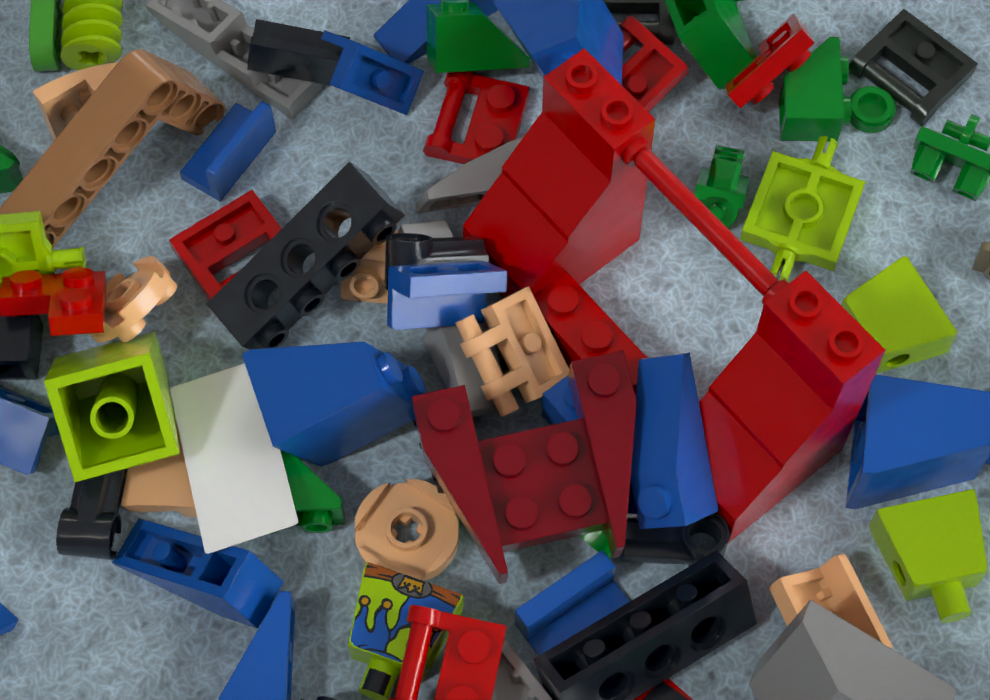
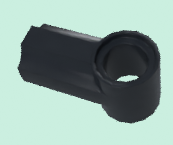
(423, 249)
(93, 517)
(673, 544)

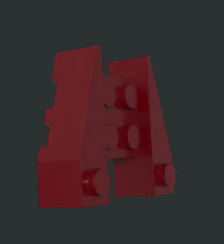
(538, 480)

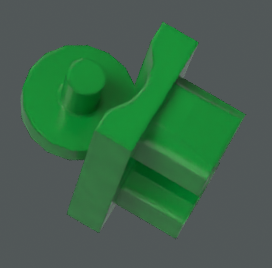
(935, 149)
(722, 186)

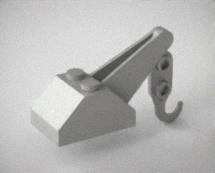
(833, 660)

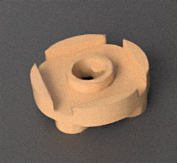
(134, 298)
(401, 504)

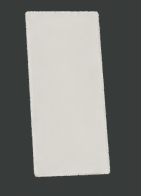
(230, 460)

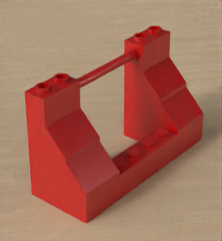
(577, 202)

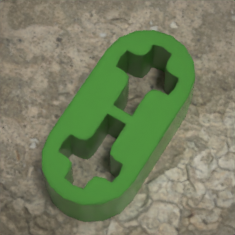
(45, 34)

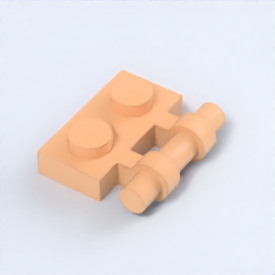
(526, 347)

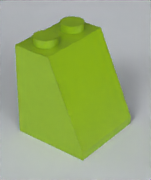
(113, 406)

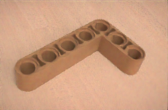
(106, 132)

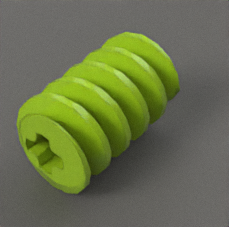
(91, 32)

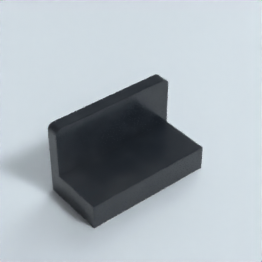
(292, 52)

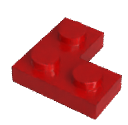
(781, 50)
(70, 298)

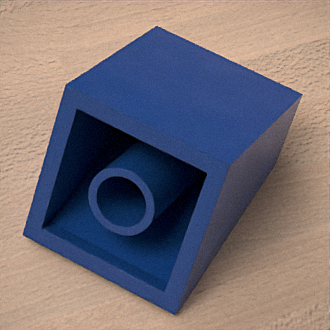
(561, 28)
(330, 397)
(916, 439)

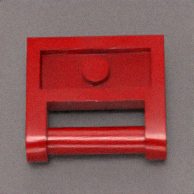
(652, 69)
(493, 121)
(223, 240)
(468, 659)

